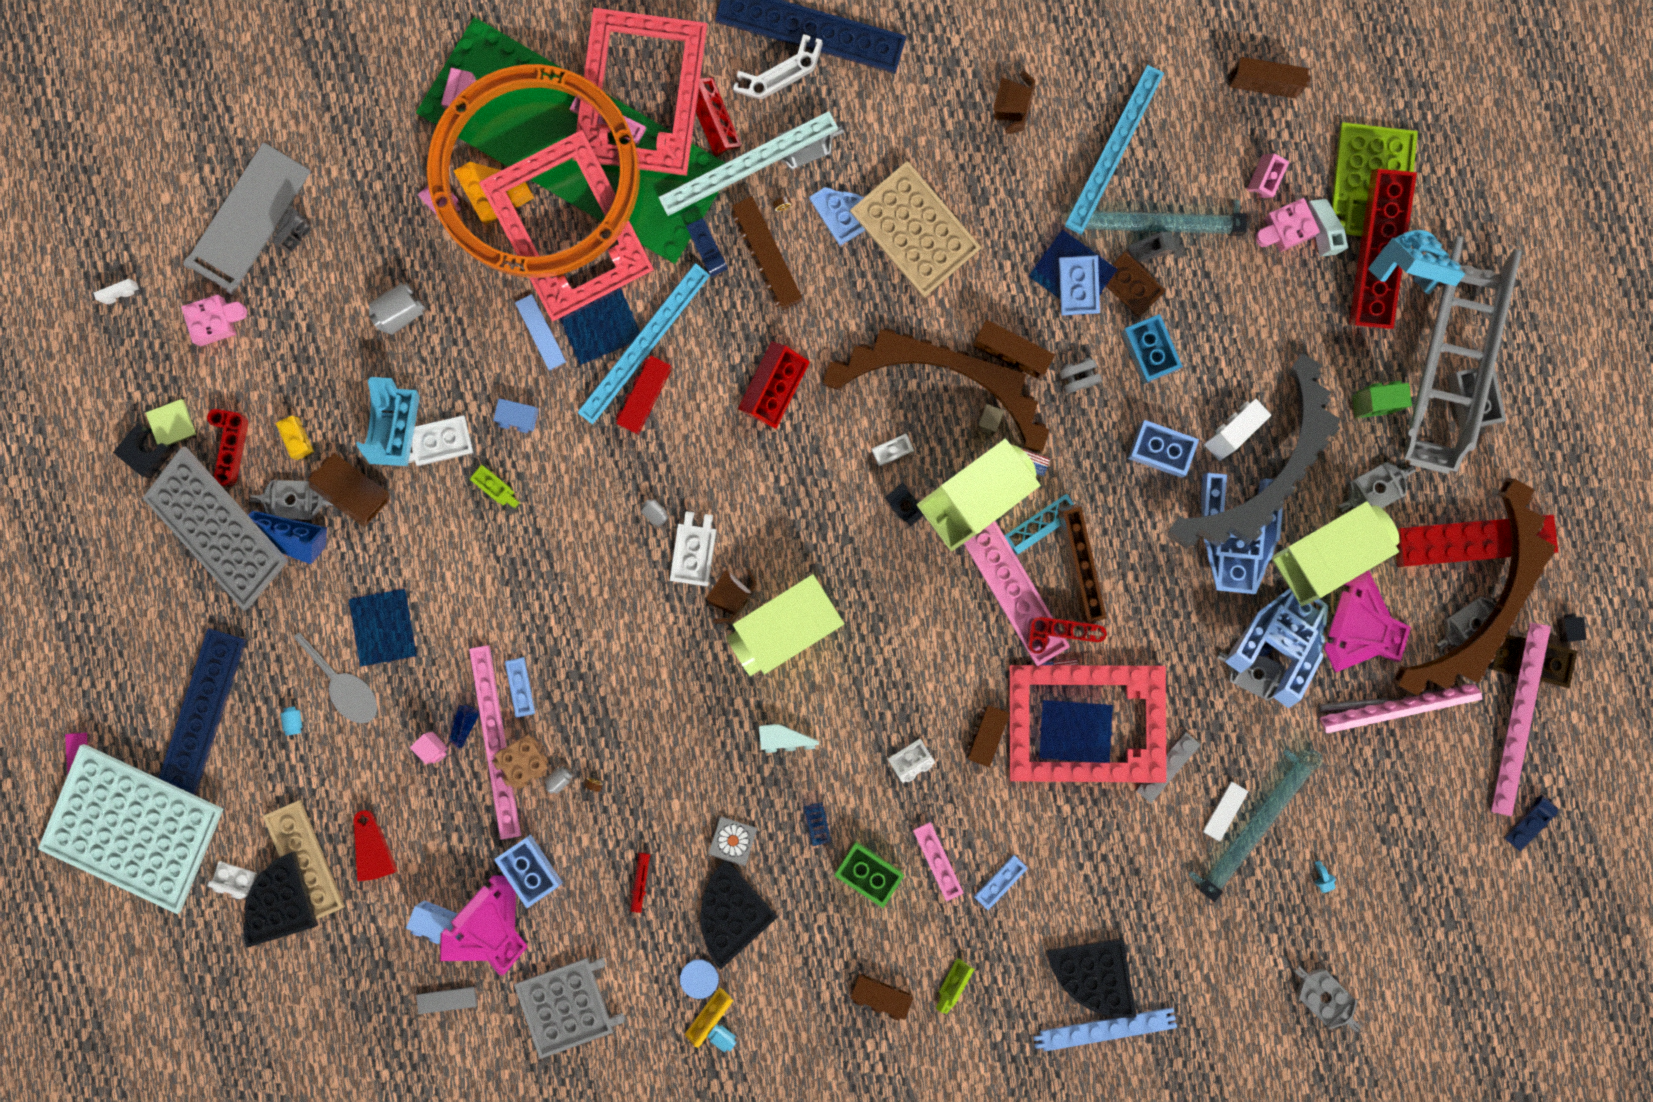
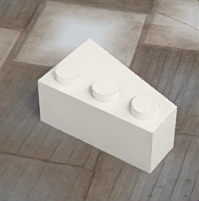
(1238, 429)

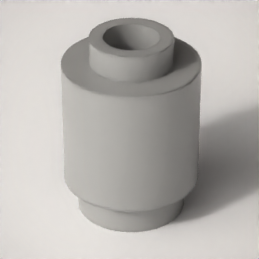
(654, 512)
(558, 780)

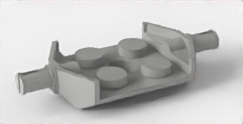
(812, 152)
(1363, 487)
(275, 503)
(1459, 627)
(1264, 687)
(1338, 1009)

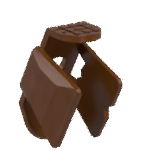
(1012, 100)
(730, 596)

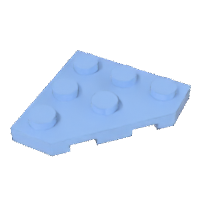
(834, 211)

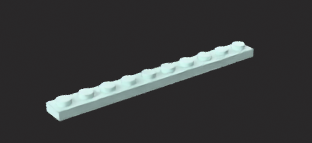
(748, 163)

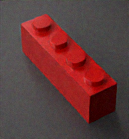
(644, 395)

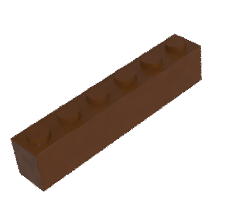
(767, 253)
(1082, 563)

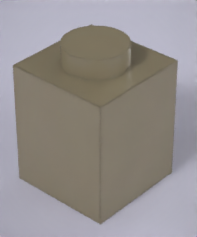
(990, 420)

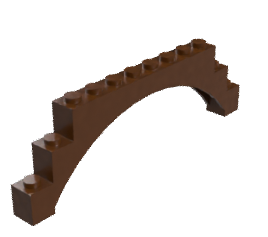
(902, 349)
(1527, 564)

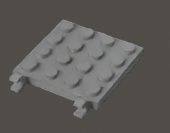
(565, 1007)

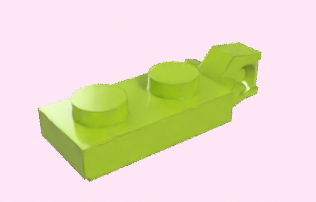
(494, 486)
(954, 985)

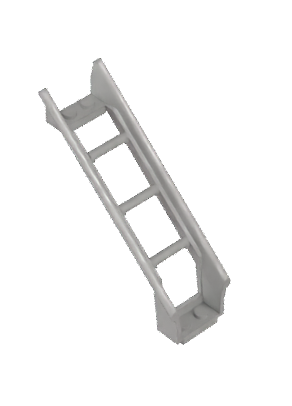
(1445, 458)

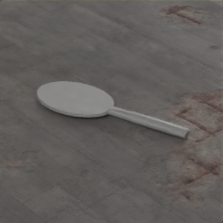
(348, 692)

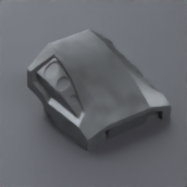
(291, 230)

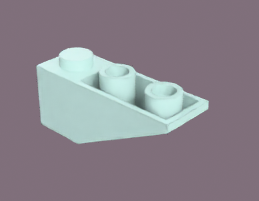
(1332, 234)
(779, 736)

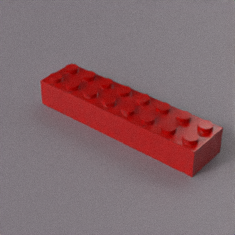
(1385, 218)
(1462, 542)

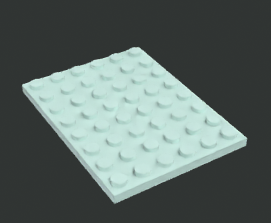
(130, 828)

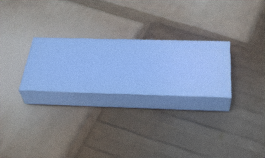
(520, 687)
(1000, 882)

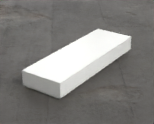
(1225, 811)

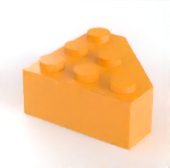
(469, 178)

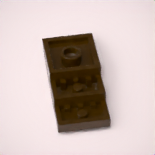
(1557, 664)

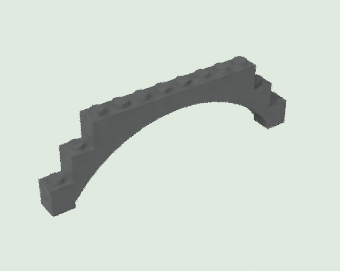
(1249, 518)

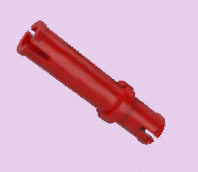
(638, 891)

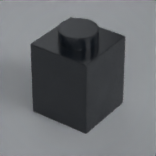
(1571, 628)

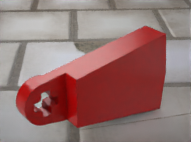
(372, 851)

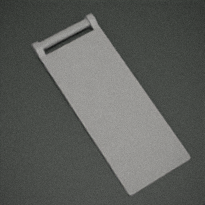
(248, 216)

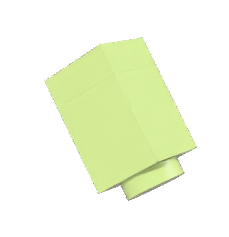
(980, 494)
(1337, 552)
(784, 627)

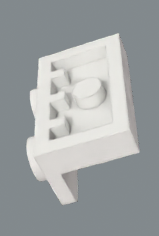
(911, 761)
(232, 880)

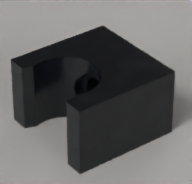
(133, 452)
(899, 495)

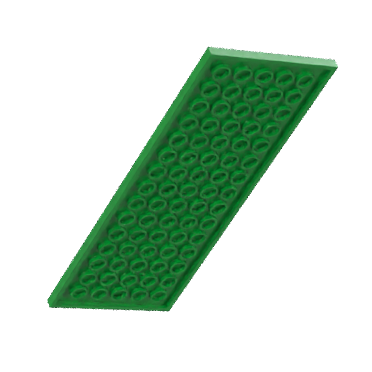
(536, 118)

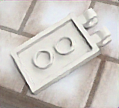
(440, 441)
(693, 551)

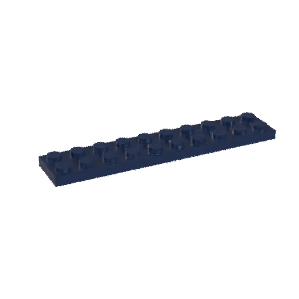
(839, 35)
(202, 710)

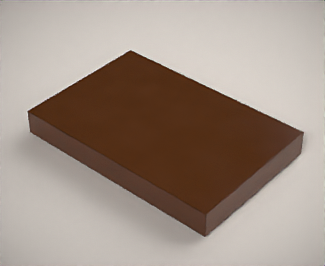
(1134, 285)

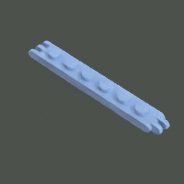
(1105, 1030)

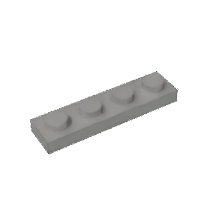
(1175, 759)

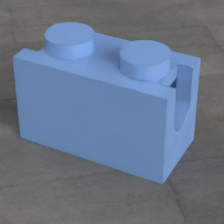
(515, 415)

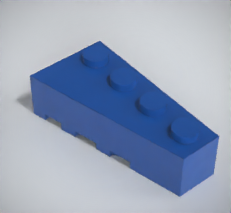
(292, 537)

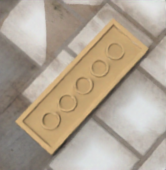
(294, 832)

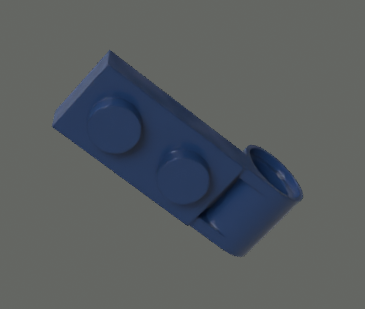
(707, 247)
(1531, 823)

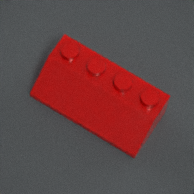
(773, 384)

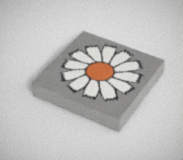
(732, 841)

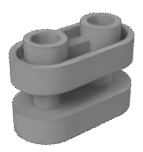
(1069, 371)

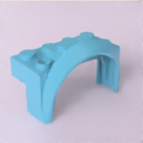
(1428, 268)
(390, 433)

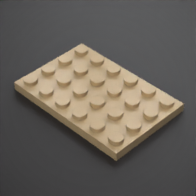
(915, 229)

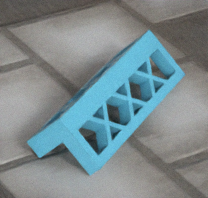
(1040, 533)

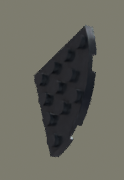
(278, 903)
(732, 914)
(1096, 976)

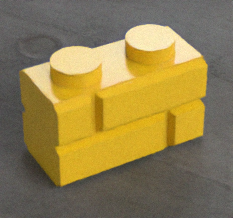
(294, 437)

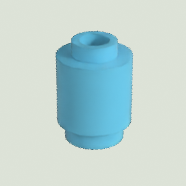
(291, 721)
(722, 1038)

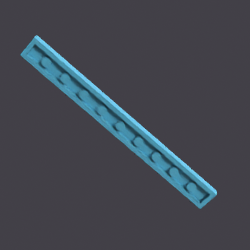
(1114, 150)
(643, 343)

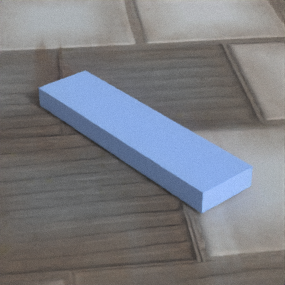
(540, 332)

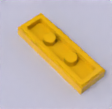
(708, 1017)

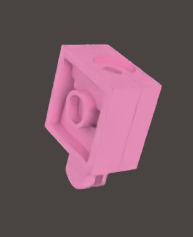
(1287, 225)
(212, 319)

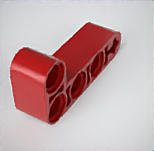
(226, 449)
(1067, 632)

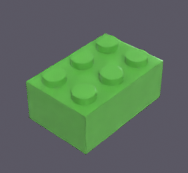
(1381, 399)
(869, 874)

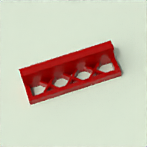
(709, 119)

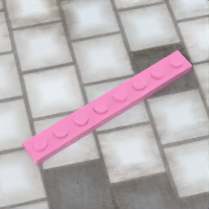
(1401, 708)

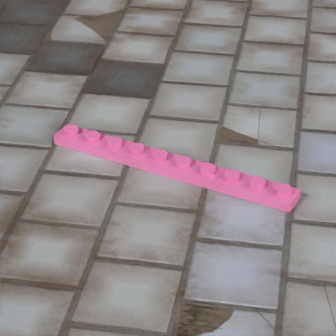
(1520, 718)
(494, 739)

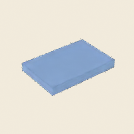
(1079, 285)

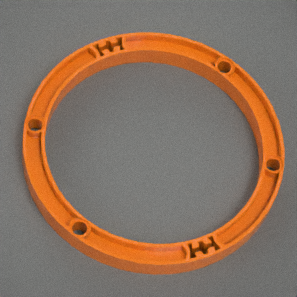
(478, 95)

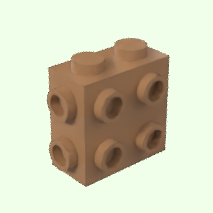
(520, 762)

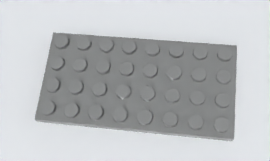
(215, 528)

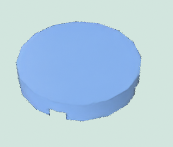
(699, 978)

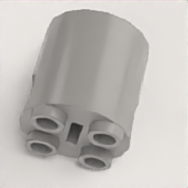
(395, 309)

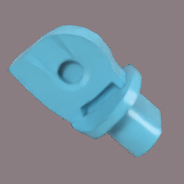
(1326, 881)

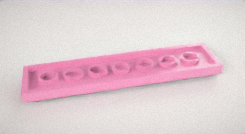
(1013, 589)

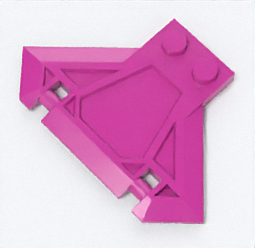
(1364, 627)
(485, 929)

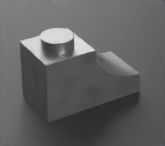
(1152, 247)

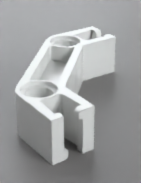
(782, 74)

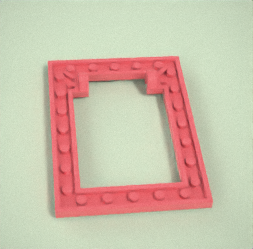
(674, 153)
(556, 292)
(1140, 682)

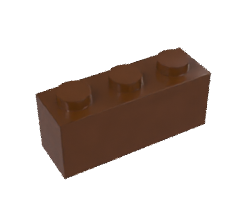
(987, 735)
(881, 997)

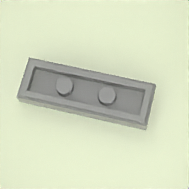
(446, 1000)

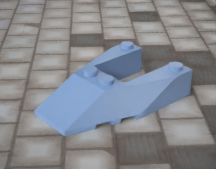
(1235, 563)
(1292, 631)

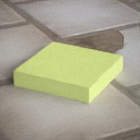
(171, 423)

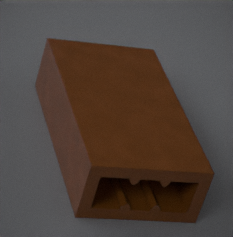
(1269, 77)
(348, 489)

